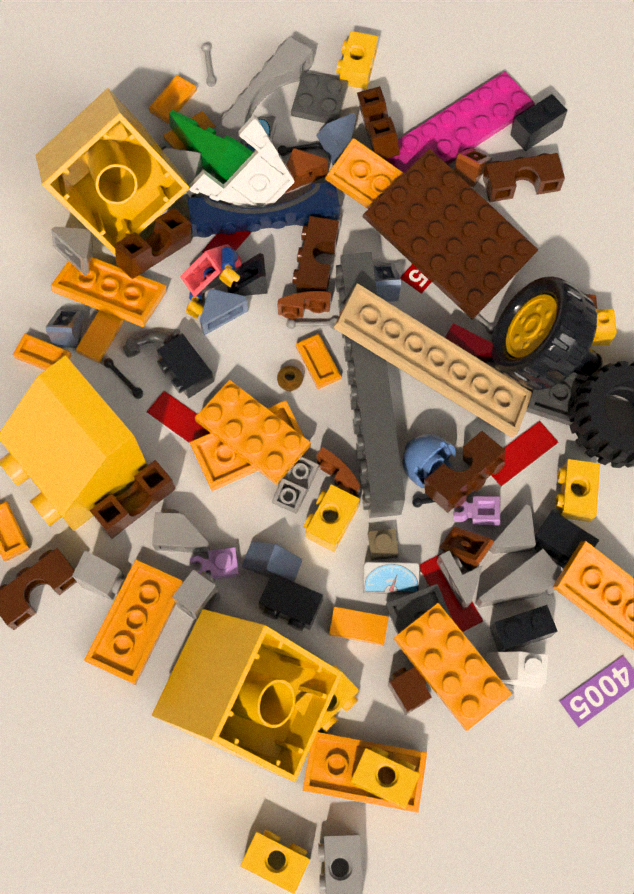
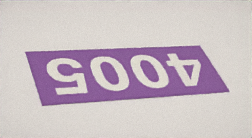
(599, 691)

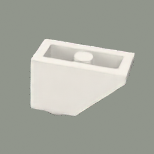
(519, 668)

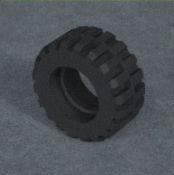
(590, 418)

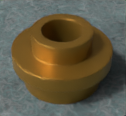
(289, 385)

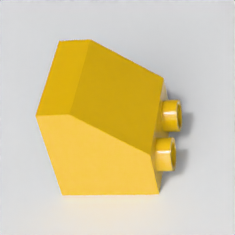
(109, 171)
(68, 446)
(241, 690)

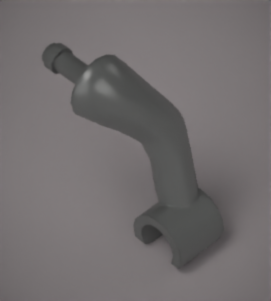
(132, 345)

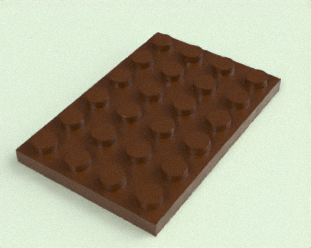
(450, 233)

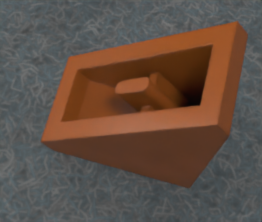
(471, 165)
(306, 168)
(467, 547)

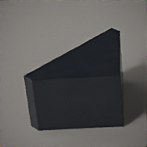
(252, 278)

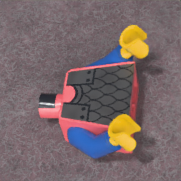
(209, 271)

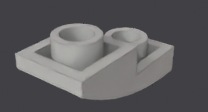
(296, 485)

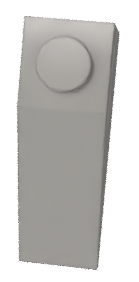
(525, 582)

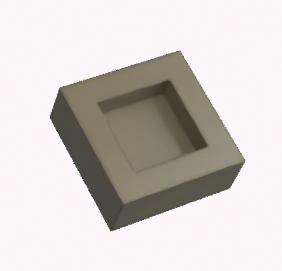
(382, 544)

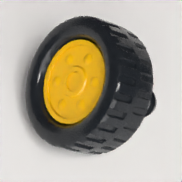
(546, 334)

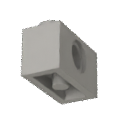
(196, 594)
(341, 847)

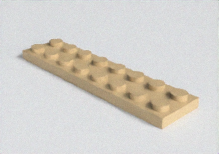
(433, 360)

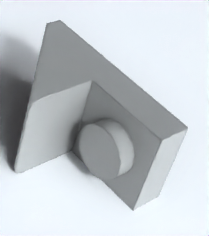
(461, 585)

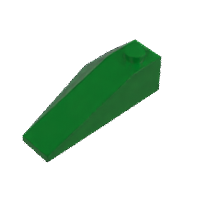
(218, 155)

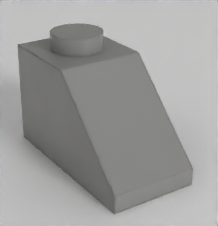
(177, 534)
(98, 576)

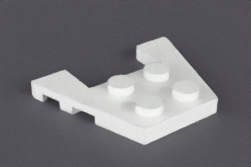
(258, 180)

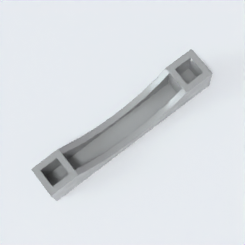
(282, 69)

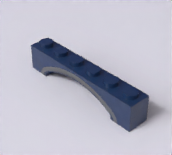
(214, 218)

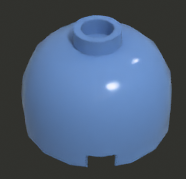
(426, 455)

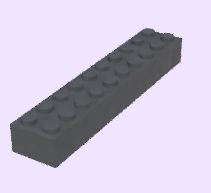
(371, 403)

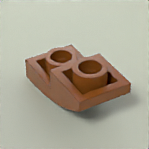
(295, 304)
(344, 477)

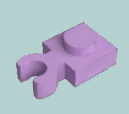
(483, 511)
(221, 563)

